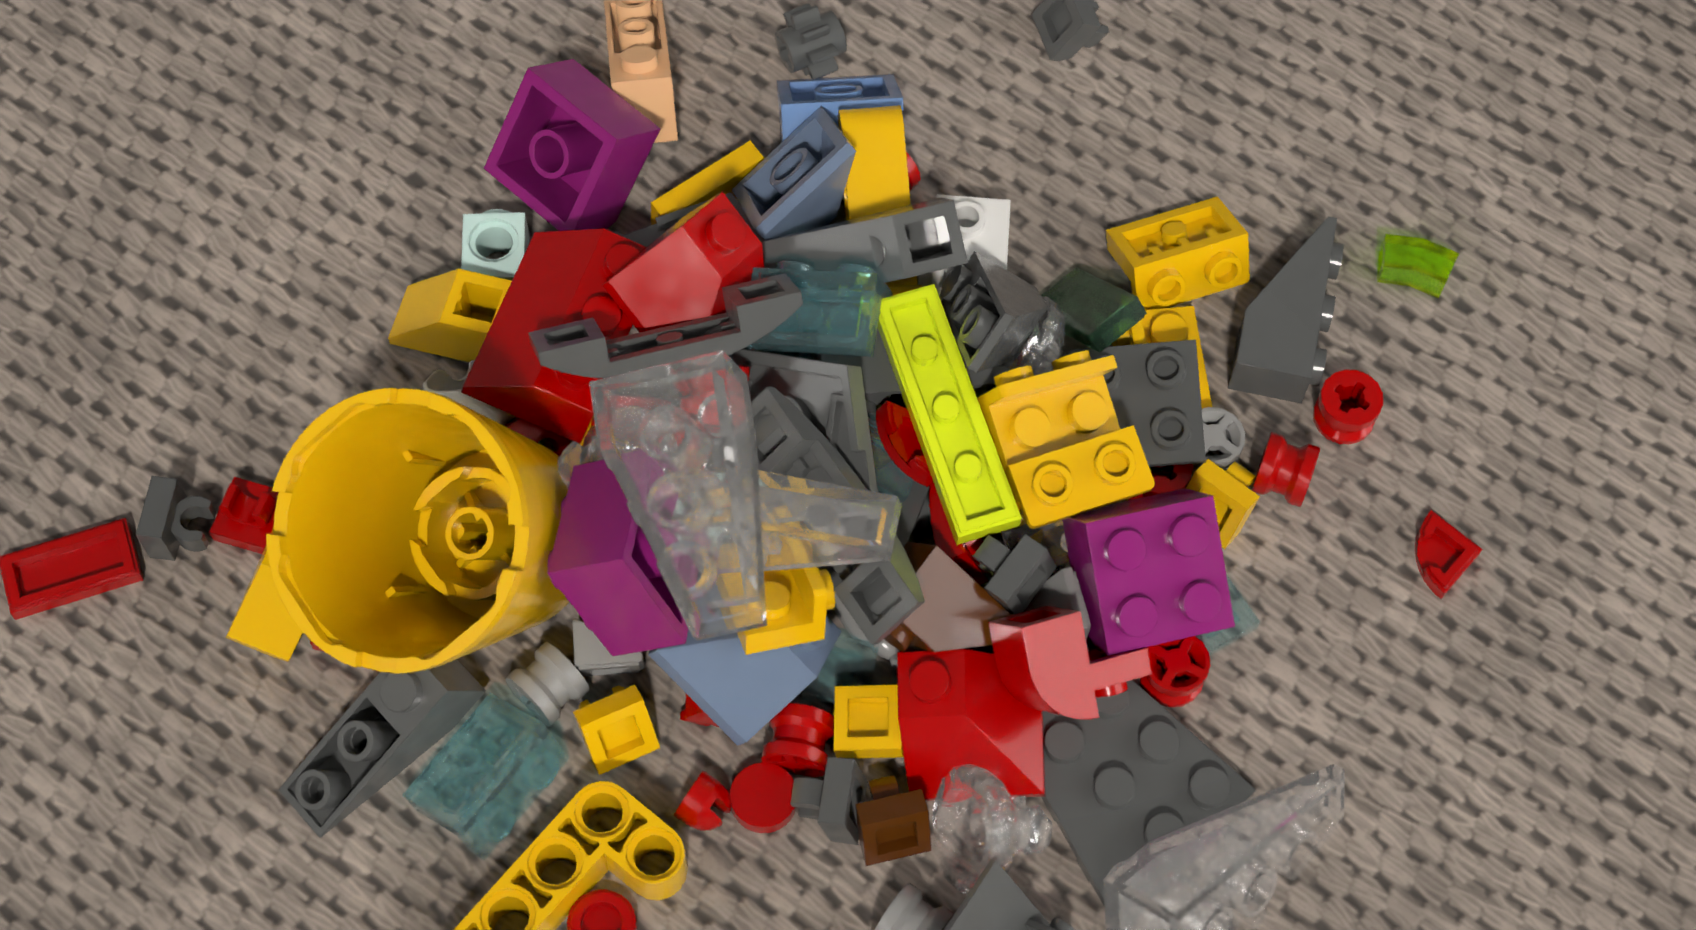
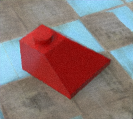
(687, 268)
(962, 714)

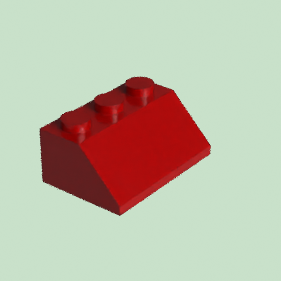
(552, 287)

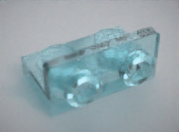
(836, 312)
(487, 775)

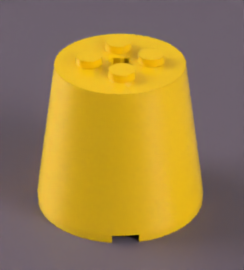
(414, 531)

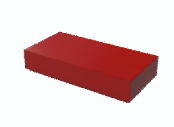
(70, 568)

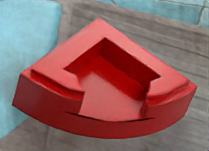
(898, 424)
(1443, 554)

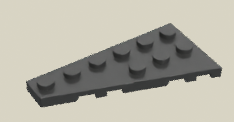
(1128, 778)

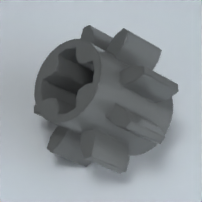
(811, 41)

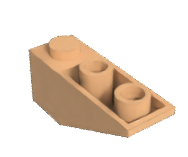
(641, 61)

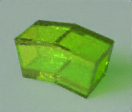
(1415, 263)

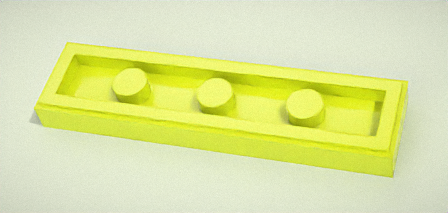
(946, 415)

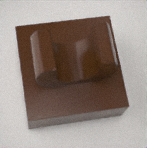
(892, 822)

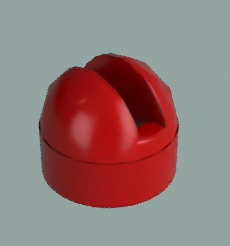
(696, 805)

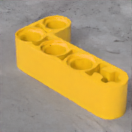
(879, 168)
(593, 855)

